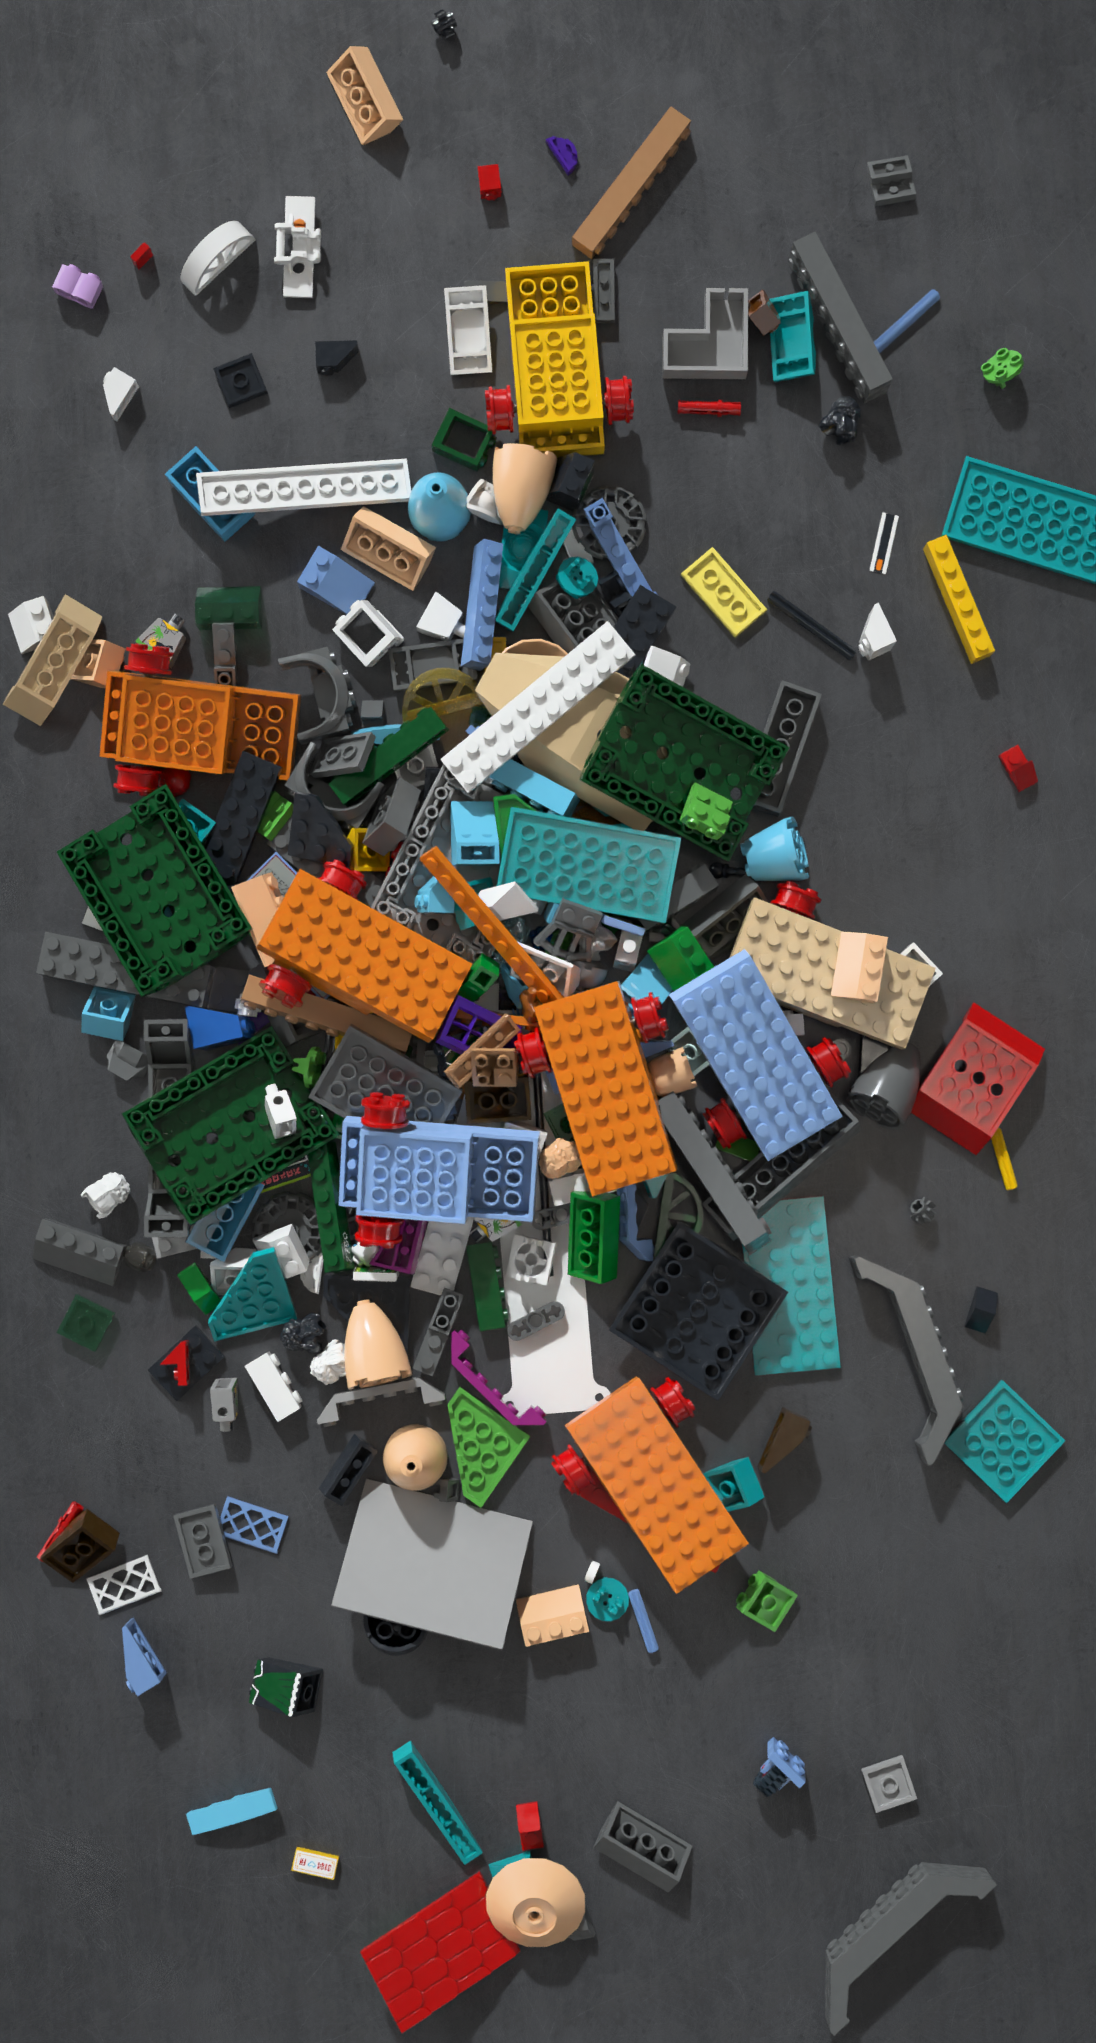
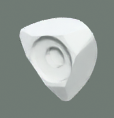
(482, 502)

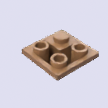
(494, 1067)

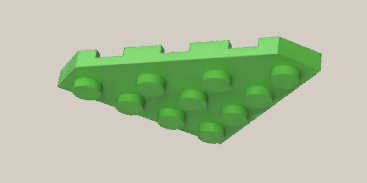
(483, 1444)

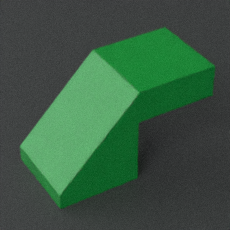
(199, 1288)

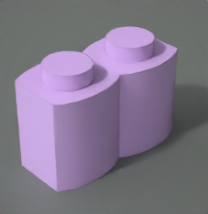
(78, 286)

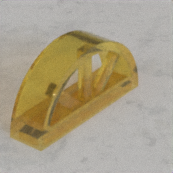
(442, 706)

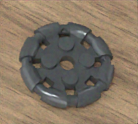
(620, 515)
(290, 1216)

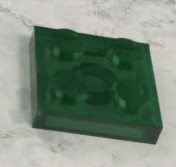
(86, 1322)

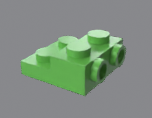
(706, 812)
(276, 816)
(765, 1600)

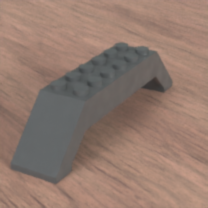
(169, 1060)
(926, 1353)
(888, 1922)

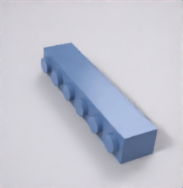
(482, 605)

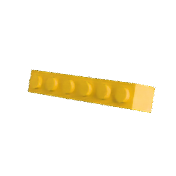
(958, 599)

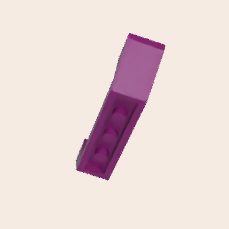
(531, 1416)

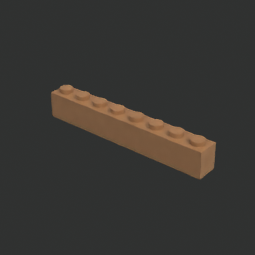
(631, 183)
(325, 1015)

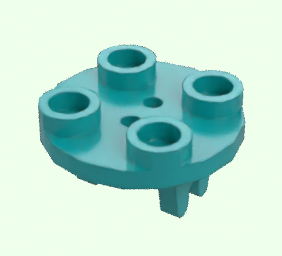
(584, 583)
(599, 1592)

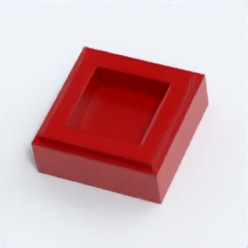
(141, 256)

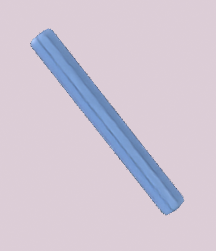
(906, 320)

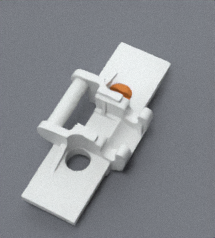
(306, 246)

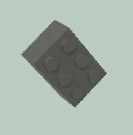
(392, 817)

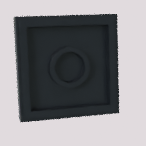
(240, 380)

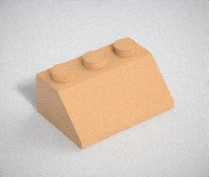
(859, 966)
(552, 1615)

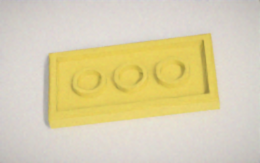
(723, 592)

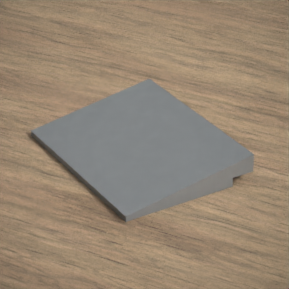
(432, 1564)

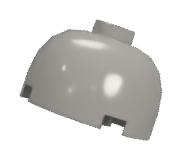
(591, 974)

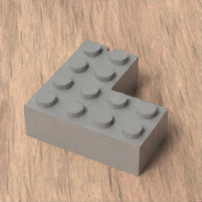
(716, 350)

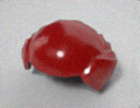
(176, 779)

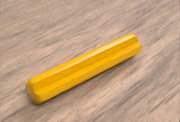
(1004, 1160)

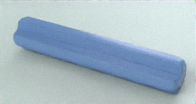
(643, 1621)

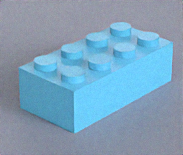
(535, 788)

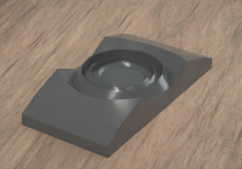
(414, 660)

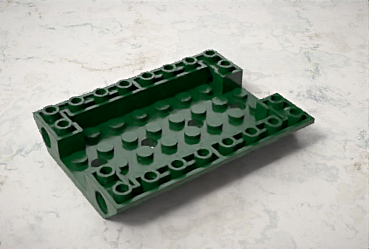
(695, 737)
(133, 909)
(214, 1102)

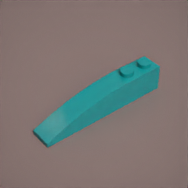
(534, 570)
(436, 1801)

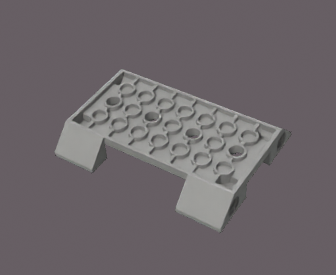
(409, 874)

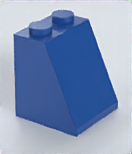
(217, 1029)

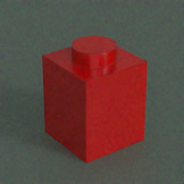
(489, 182)

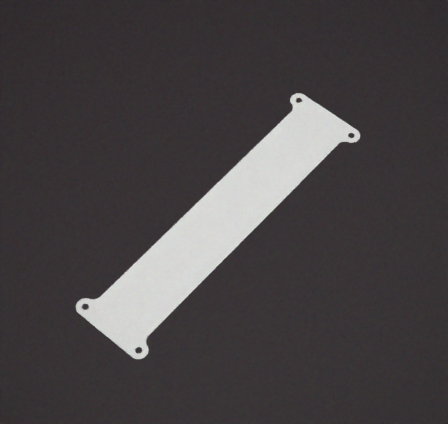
(556, 1362)

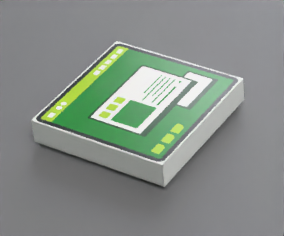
(374, 1273)

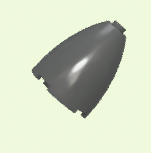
(888, 1087)

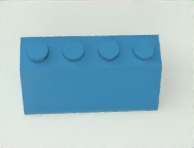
(220, 1229)

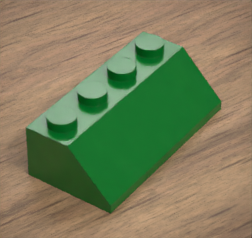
(680, 958)
(593, 1236)

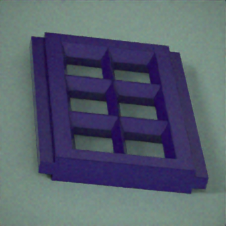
(474, 1010)

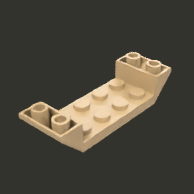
(54, 661)

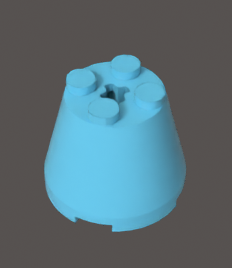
(776, 853)

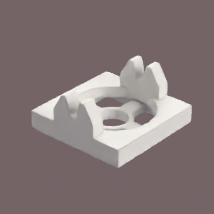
(514, 1272)

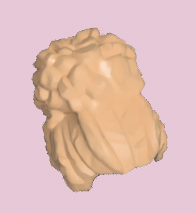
(559, 1158)

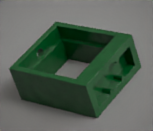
(444, 431)

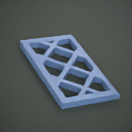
(266, 1514)

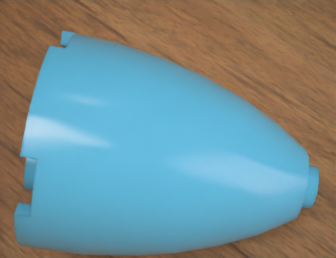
(438, 507)

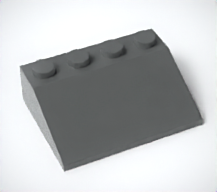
(570, 619)

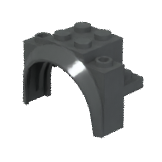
(330, 690)
(348, 817)

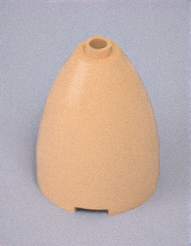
(521, 483)
(373, 1348)
(415, 1457)

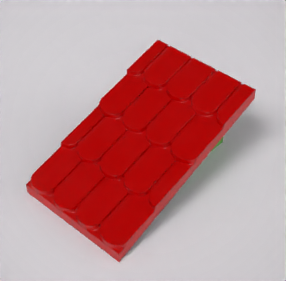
(437, 1953)

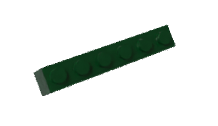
(390, 755)
(330, 1216)

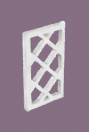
(108, 1575)

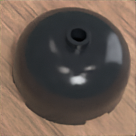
(392, 1642)

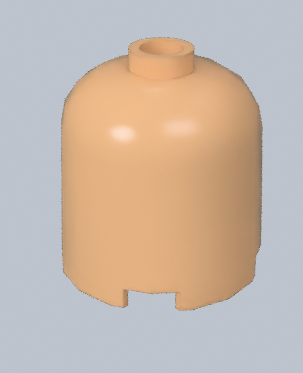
(671, 1073)

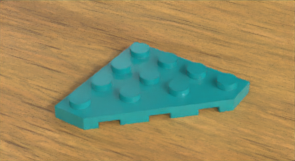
(255, 1298)

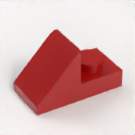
(1018, 768)
(180, 1356)
(529, 1826)

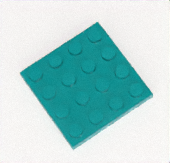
(1004, 1441)

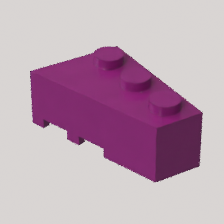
(406, 1253)

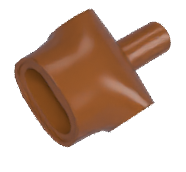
(529, 1001)

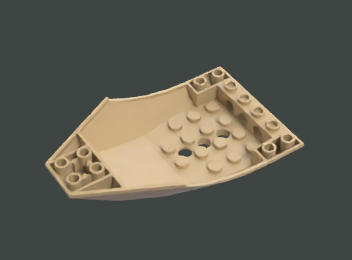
(563, 746)

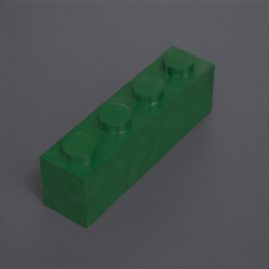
(486, 1286)

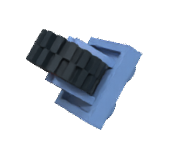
(779, 1769)

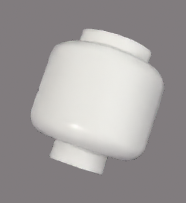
(363, 1255)

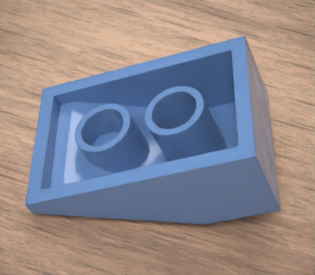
(334, 581)
(141, 1662)

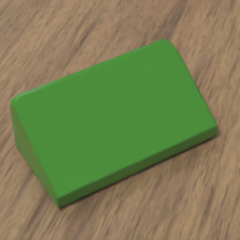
(743, 1149)

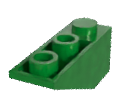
(479, 978)

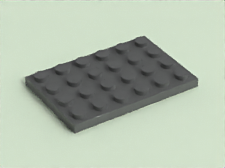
(368, 1066)

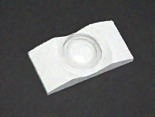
(468, 330)

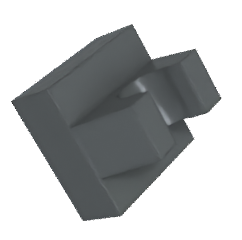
(448, 1490)

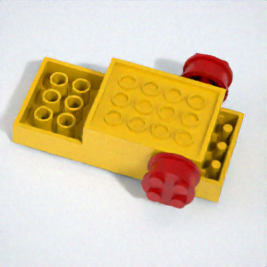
(556, 364)

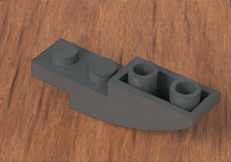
(225, 654)
(438, 1332)

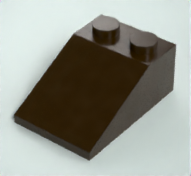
(498, 1103)
(785, 1437)
(81, 1546)

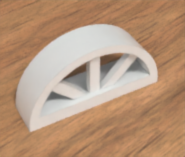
(214, 255)

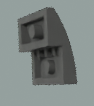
(891, 180)

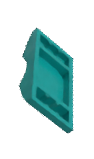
(793, 340)
(518, 548)

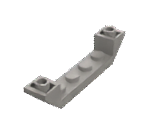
(429, 1393)

